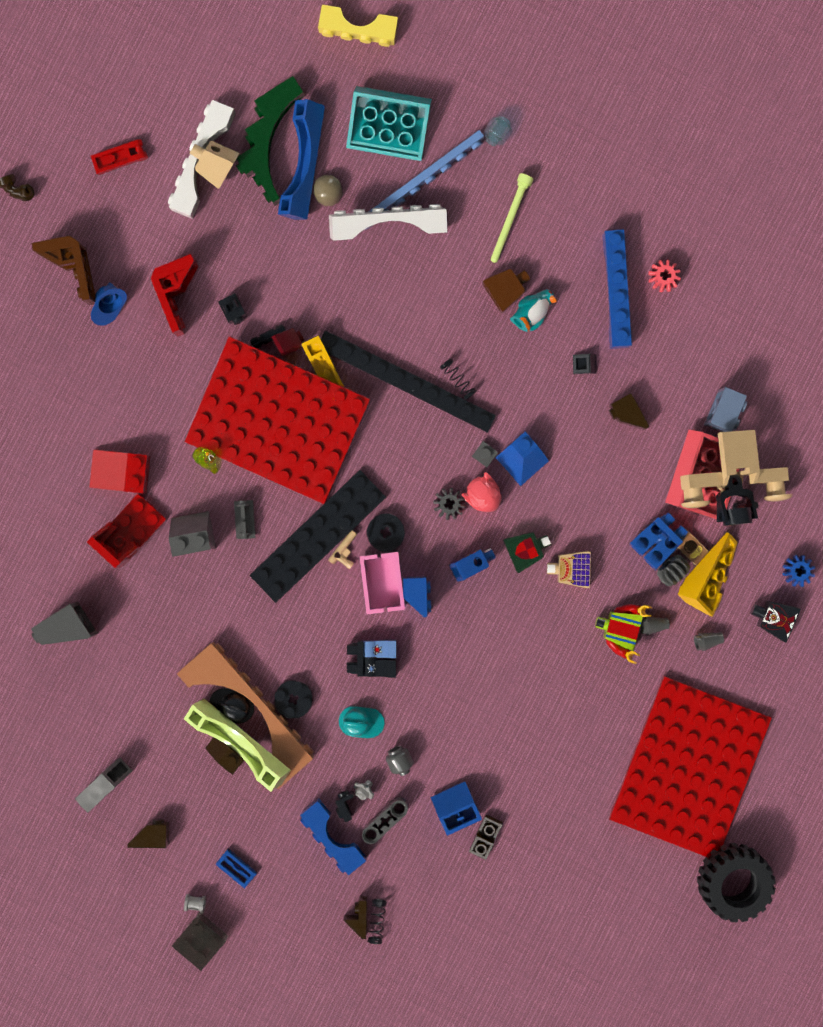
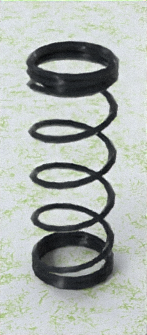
(448, 363)
(378, 903)

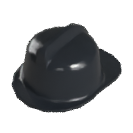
(232, 705)

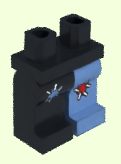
(367, 662)

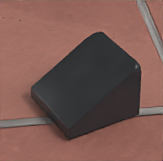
(584, 364)

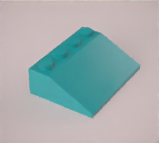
(388, 123)

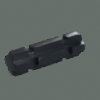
(266, 337)

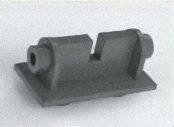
(244, 519)

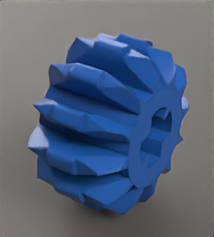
(797, 563)

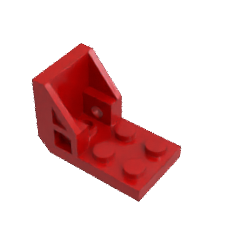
(179, 274)
(127, 532)

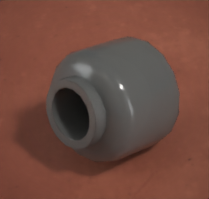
(399, 760)

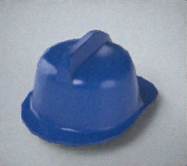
(107, 304)

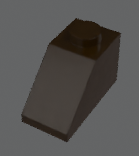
(628, 412)
(224, 755)
(153, 835)

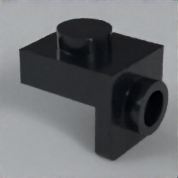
(343, 810)

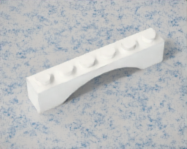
(216, 122)
(349, 225)

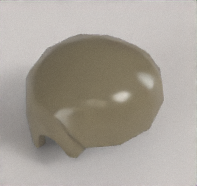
(327, 190)

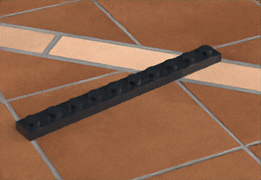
(407, 382)

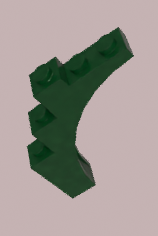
(273, 108)

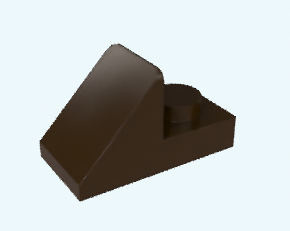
(358, 923)

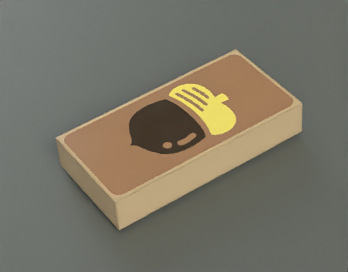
(693, 549)

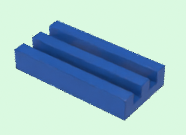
(224, 858)

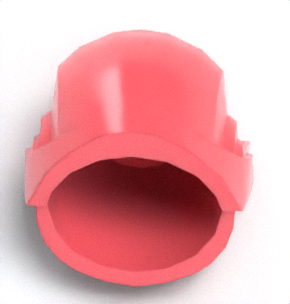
(483, 494)

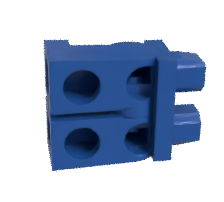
(663, 537)

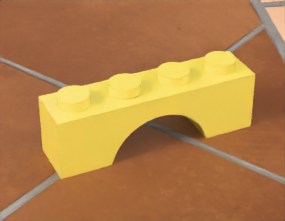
(381, 30)

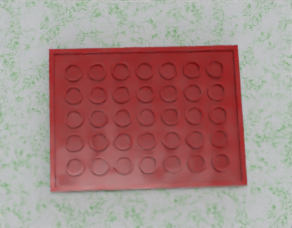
(277, 420)
(689, 767)

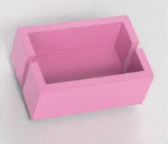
(382, 582)

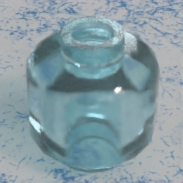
(498, 131)

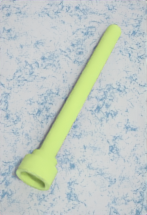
(524, 182)

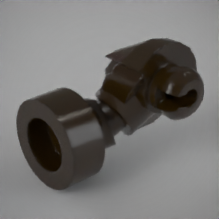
(21, 192)

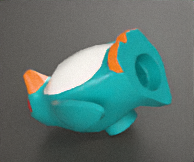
(533, 310)

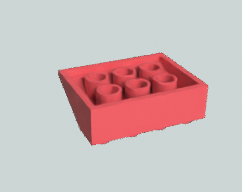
(698, 456)

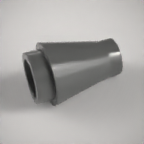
(653, 625)
(705, 641)

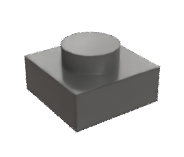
(484, 454)

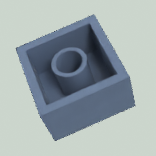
(726, 410)

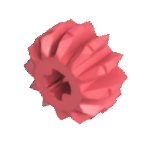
(669, 282)

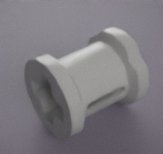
(195, 903)

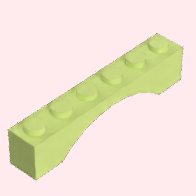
(265, 766)

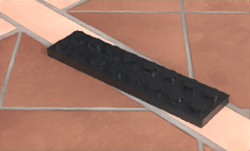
(317, 536)

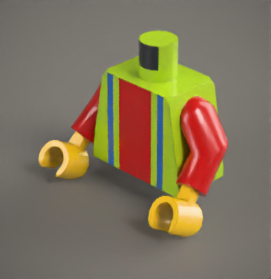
(623, 629)

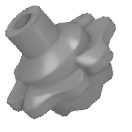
(363, 790)

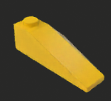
(704, 582)

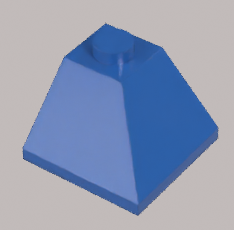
(522, 458)

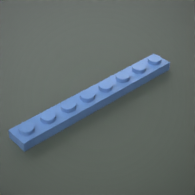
(428, 174)

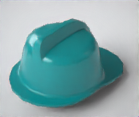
(361, 722)

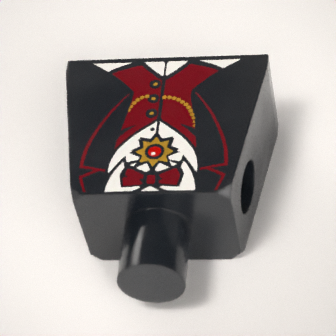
(776, 619)

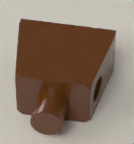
(506, 288)

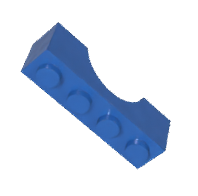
(347, 855)

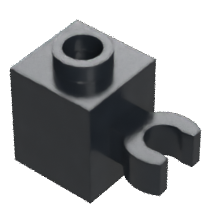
(232, 309)

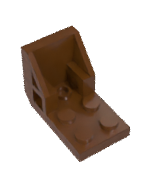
(59, 252)

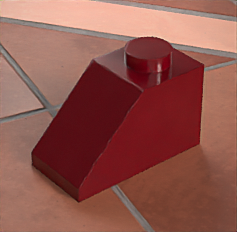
(288, 341)

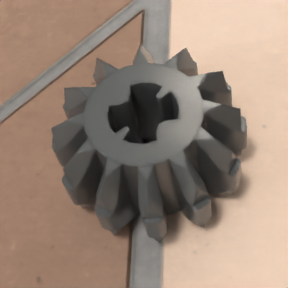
(455, 506)
(673, 570)

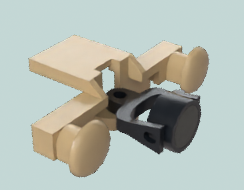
(737, 451)

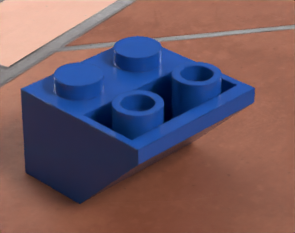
(415, 593)
(456, 808)

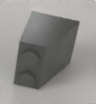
(191, 534)
(63, 626)

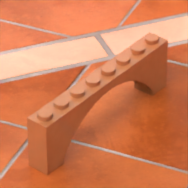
(216, 669)

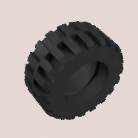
(748, 902)

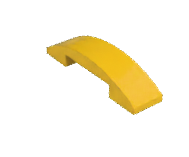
(320, 360)

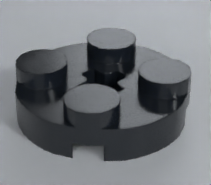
(390, 542)
(298, 689)

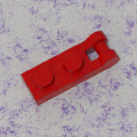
(118, 157)

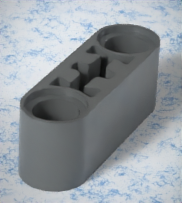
(378, 819)

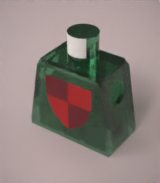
(525, 549)

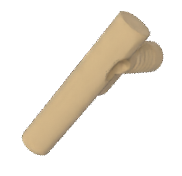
(343, 551)

